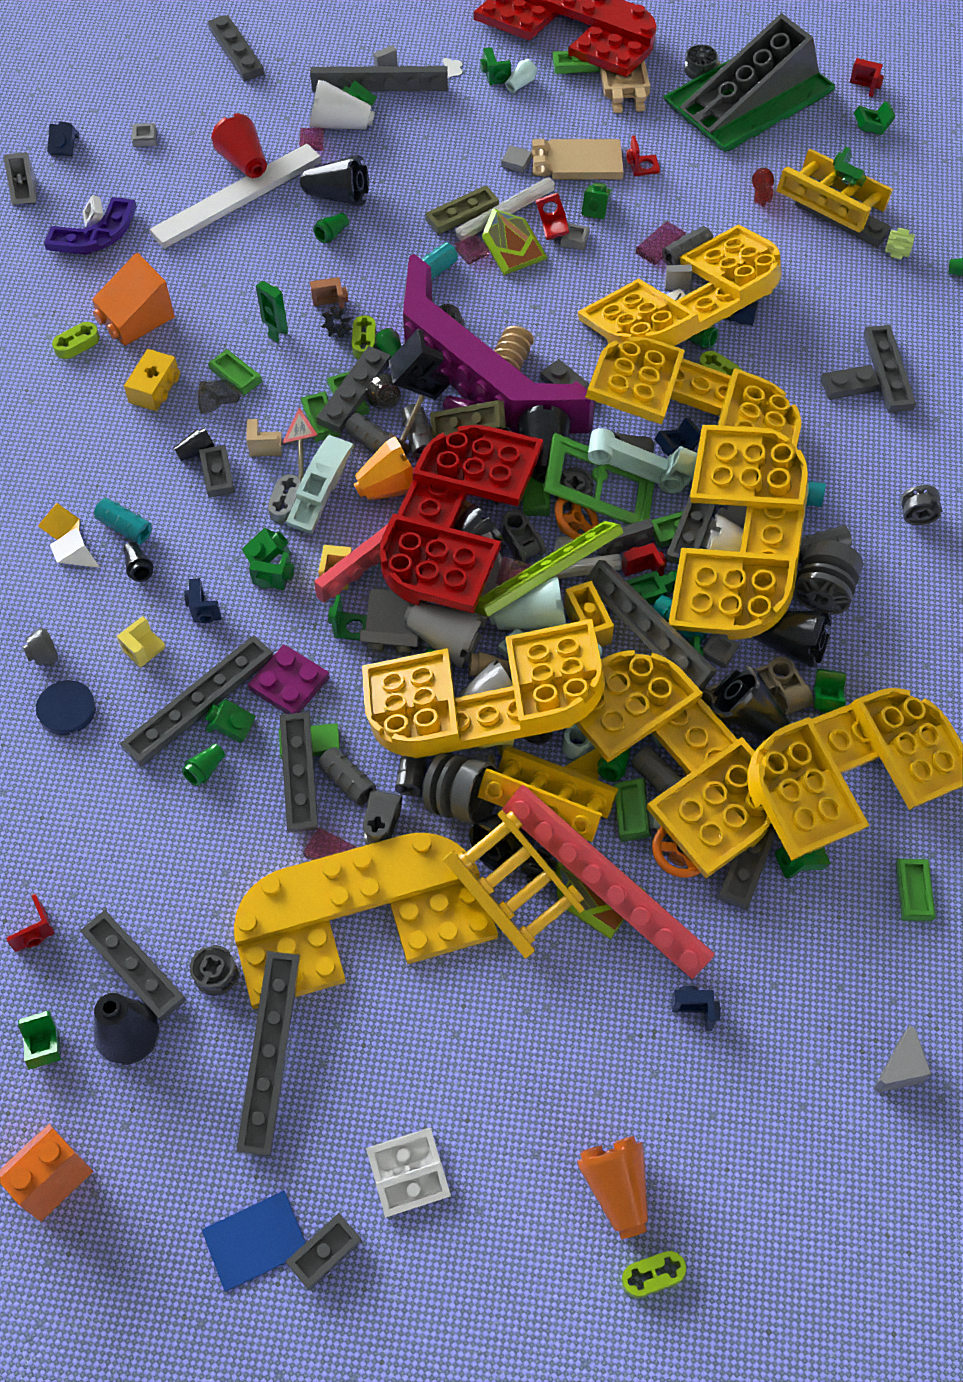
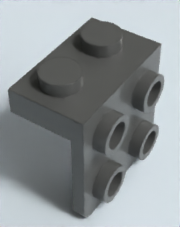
(386, 623)

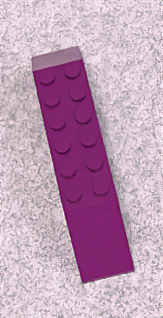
(476, 368)

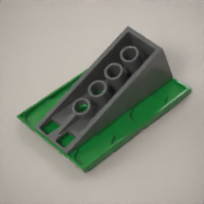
(755, 88)

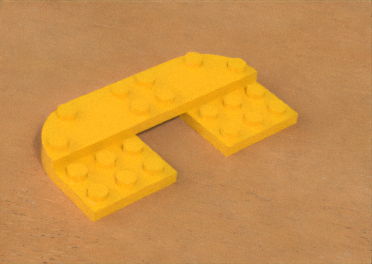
(739, 272)
(647, 373)
(754, 587)
(554, 686)
(802, 765)
(710, 807)
(295, 904)

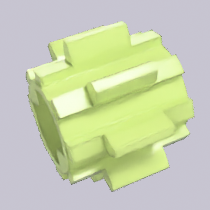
(899, 243)

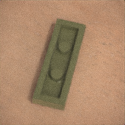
(461, 209)
(484, 414)

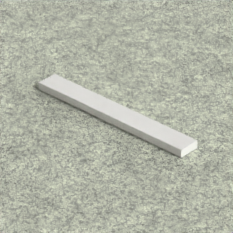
(234, 196)

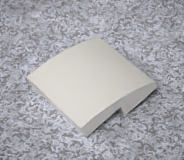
(408, 1172)

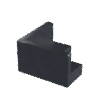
(415, 367)

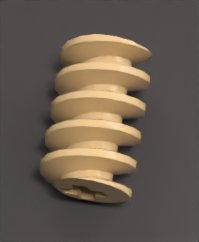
(515, 345)

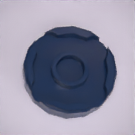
(65, 707)

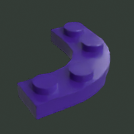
(96, 237)

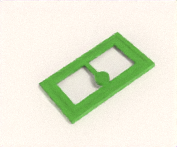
(562, 445)

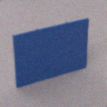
(253, 1240)

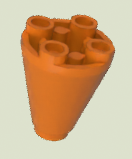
(619, 1184)

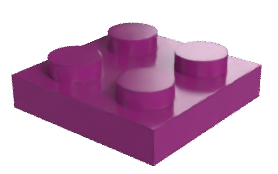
(289, 680)

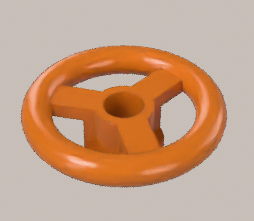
(573, 520)
(674, 855)

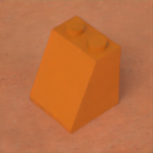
(133, 301)
(43, 1173)

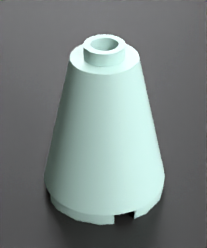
(534, 610)

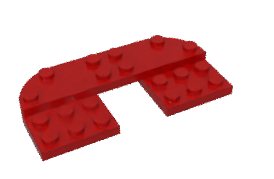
(618, 36)
(420, 548)

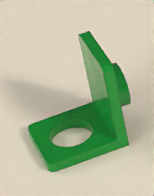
(340, 620)

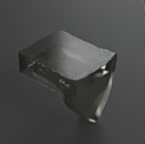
(214, 394)

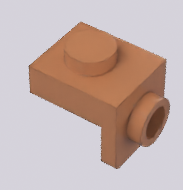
(328, 292)

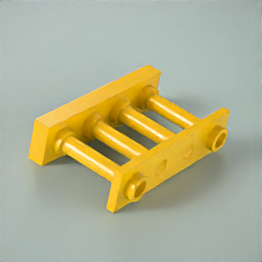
(829, 201)
(569, 794)
(503, 912)

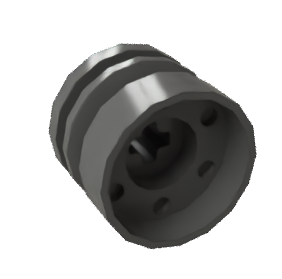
(828, 576)
(453, 788)

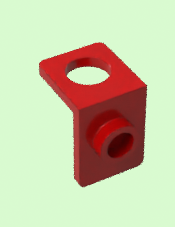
(635, 160)
(554, 223)
(34, 934)

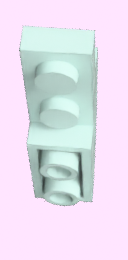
(318, 483)

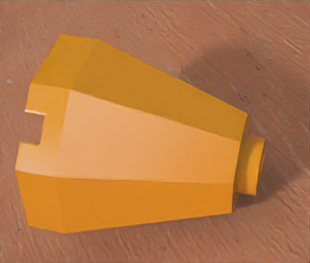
(385, 473)

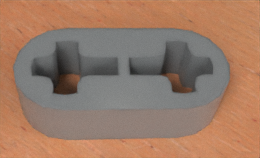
(279, 497)

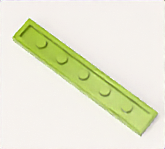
(547, 568)

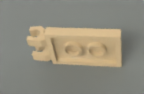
(633, 86)
(578, 159)

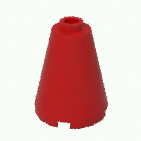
(239, 144)

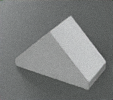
(20, 178)
(906, 1064)

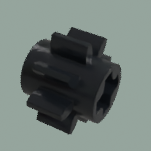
(336, 328)
(533, 869)

